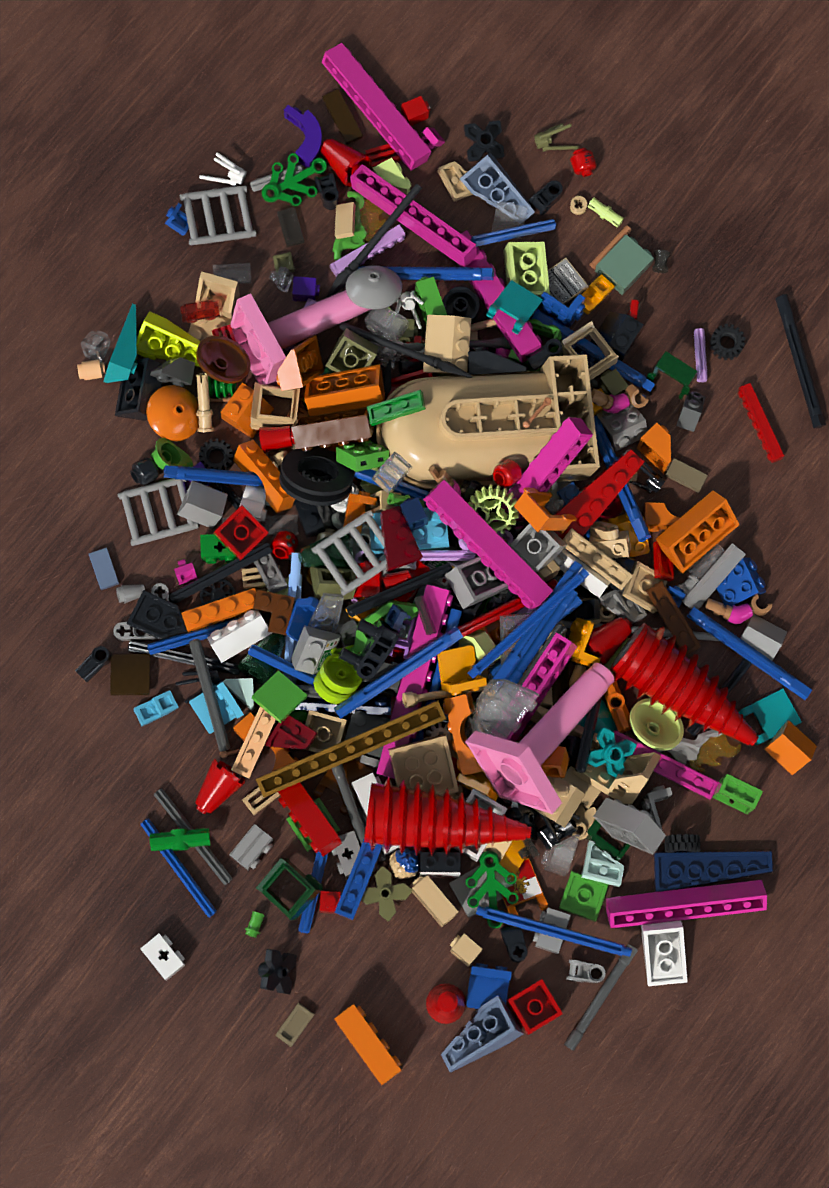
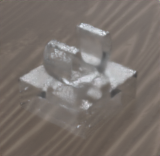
(282, 278)

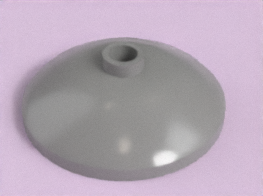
(373, 287)

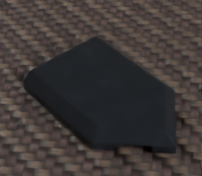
(157, 617)

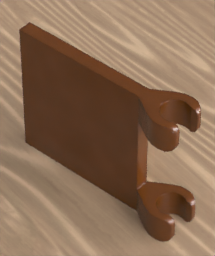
(354, 771)

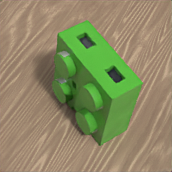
(361, 455)

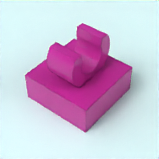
(433, 137)
(185, 572)

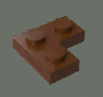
(279, 605)

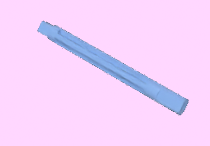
(294, 590)

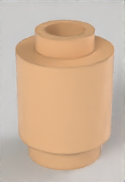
(91, 369)

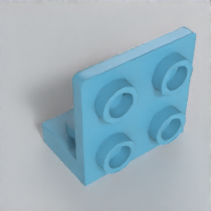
(228, 706)

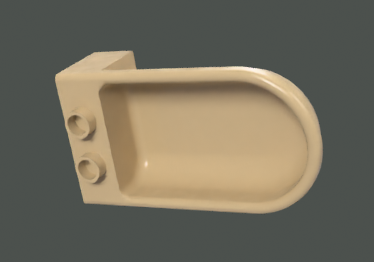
(480, 421)

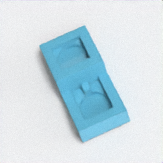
(155, 708)

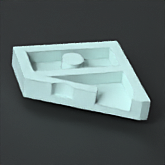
(601, 867)

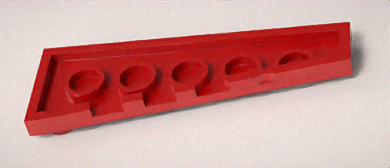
(598, 494)

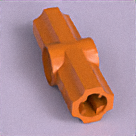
(619, 714)

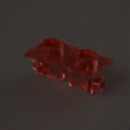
(209, 311)

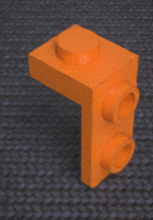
(356, 507)

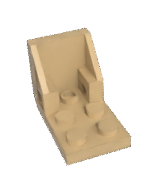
(220, 290)
(624, 786)

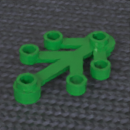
(291, 181)
(491, 884)

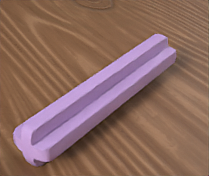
(700, 354)
(447, 555)

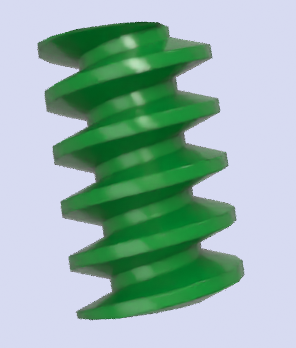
(220, 387)

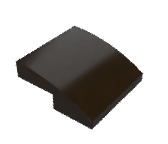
(130, 674)

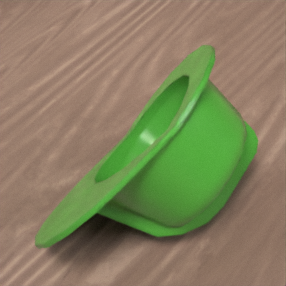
(170, 455)

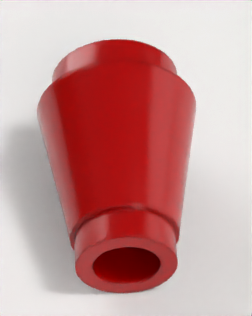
(395, 578)

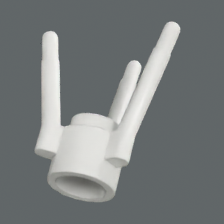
(236, 173)
(408, 302)

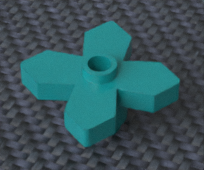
(619, 750)

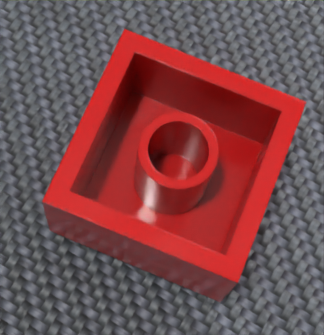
(241, 533)
(534, 1007)

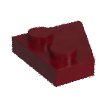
(291, 735)

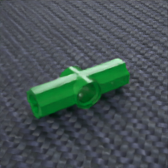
(179, 839)

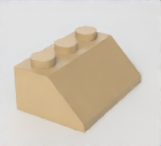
(449, 340)

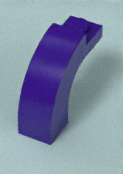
(310, 127)

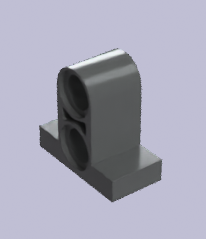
(346, 629)

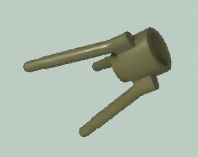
(543, 139)

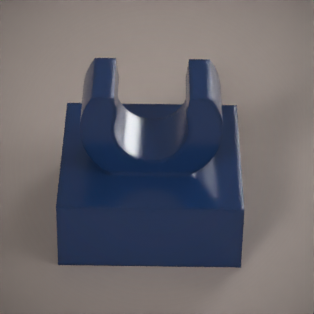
(396, 617)

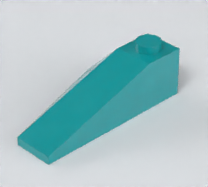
(125, 351)

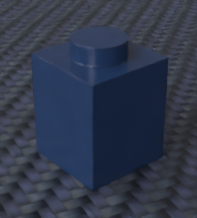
(414, 513)

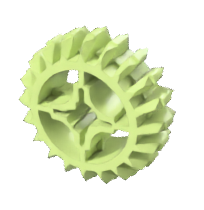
(505, 520)

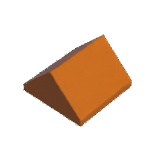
(791, 748)

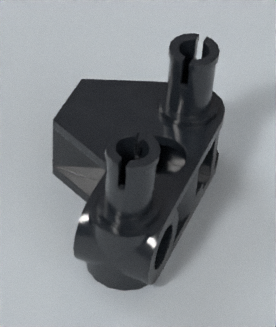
(378, 646)

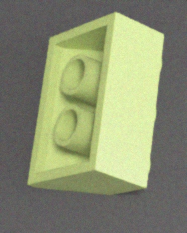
(527, 266)

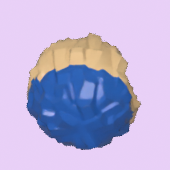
(404, 865)

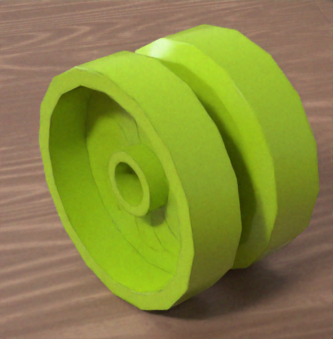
(336, 680)

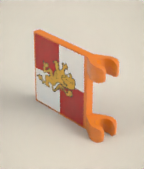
(525, 887)

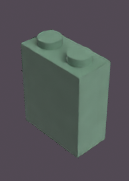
(624, 263)

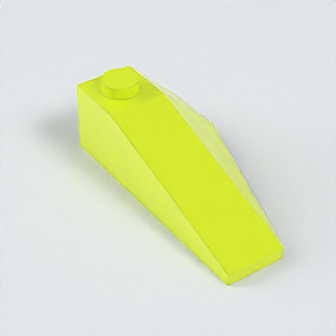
(165, 340)

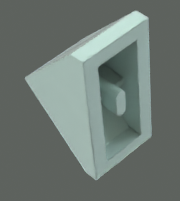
(242, 689)

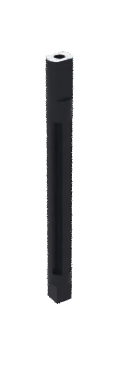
(800, 361)

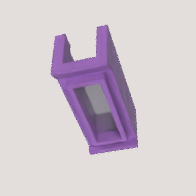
(405, 636)

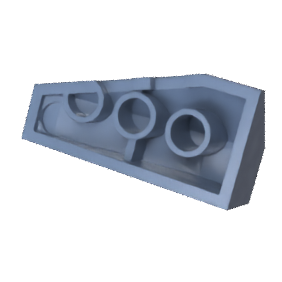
(497, 184)
(486, 1032)

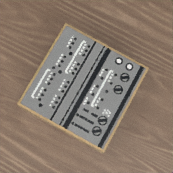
(565, 282)

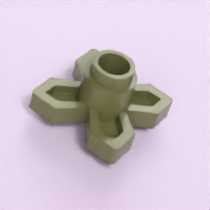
(386, 904)

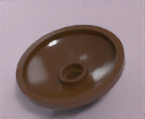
(223, 359)

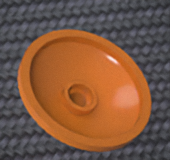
(164, 417)

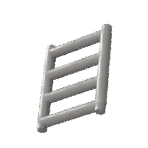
(231, 234)
(143, 492)
(335, 538)

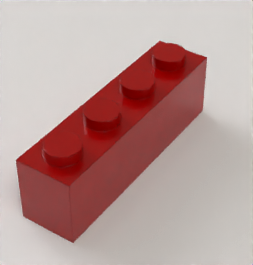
(310, 818)

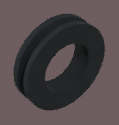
(311, 491)

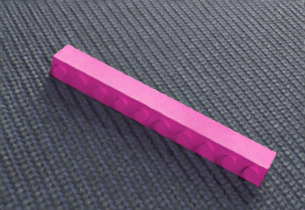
(416, 681)

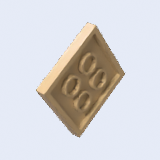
(425, 762)

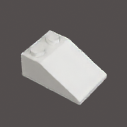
(664, 953)

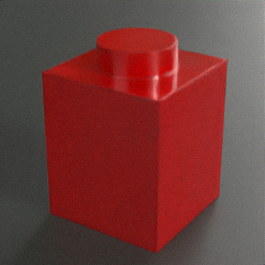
(415, 110)
(329, 901)

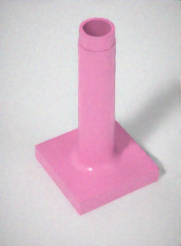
(267, 340)
(516, 767)

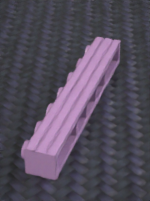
(388, 240)

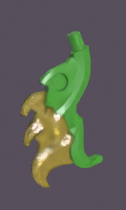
(365, 225)

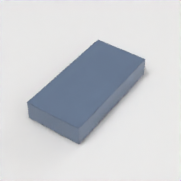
(103, 569)

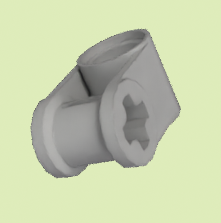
(584, 972)

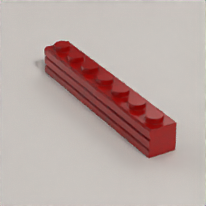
(760, 423)

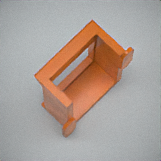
(532, 508)

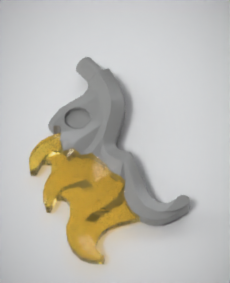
(703, 750)

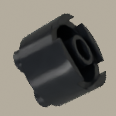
(462, 298)

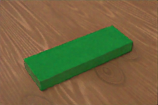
(396, 407)

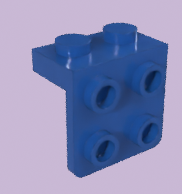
(561, 312)
(741, 583)
(301, 616)
(487, 984)

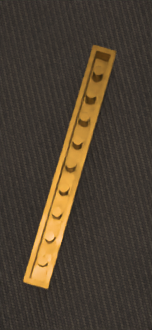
(350, 748)

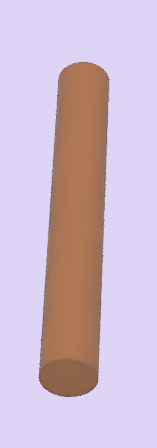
(625, 231)

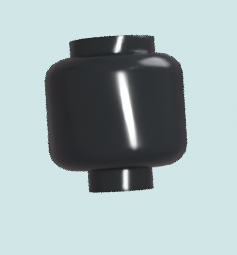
(144, 471)

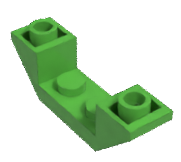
(361, 638)

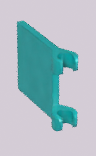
(517, 303)
(772, 714)

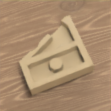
(451, 177)

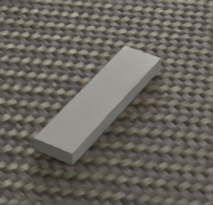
(714, 577)

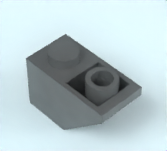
(175, 371)
(691, 411)

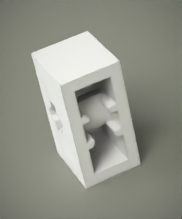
(155, 947)

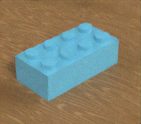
(428, 537)

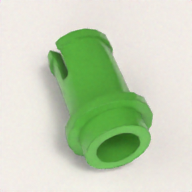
(254, 924)

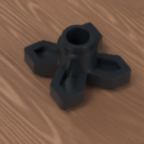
(475, 134)
(524, 815)
(275, 971)

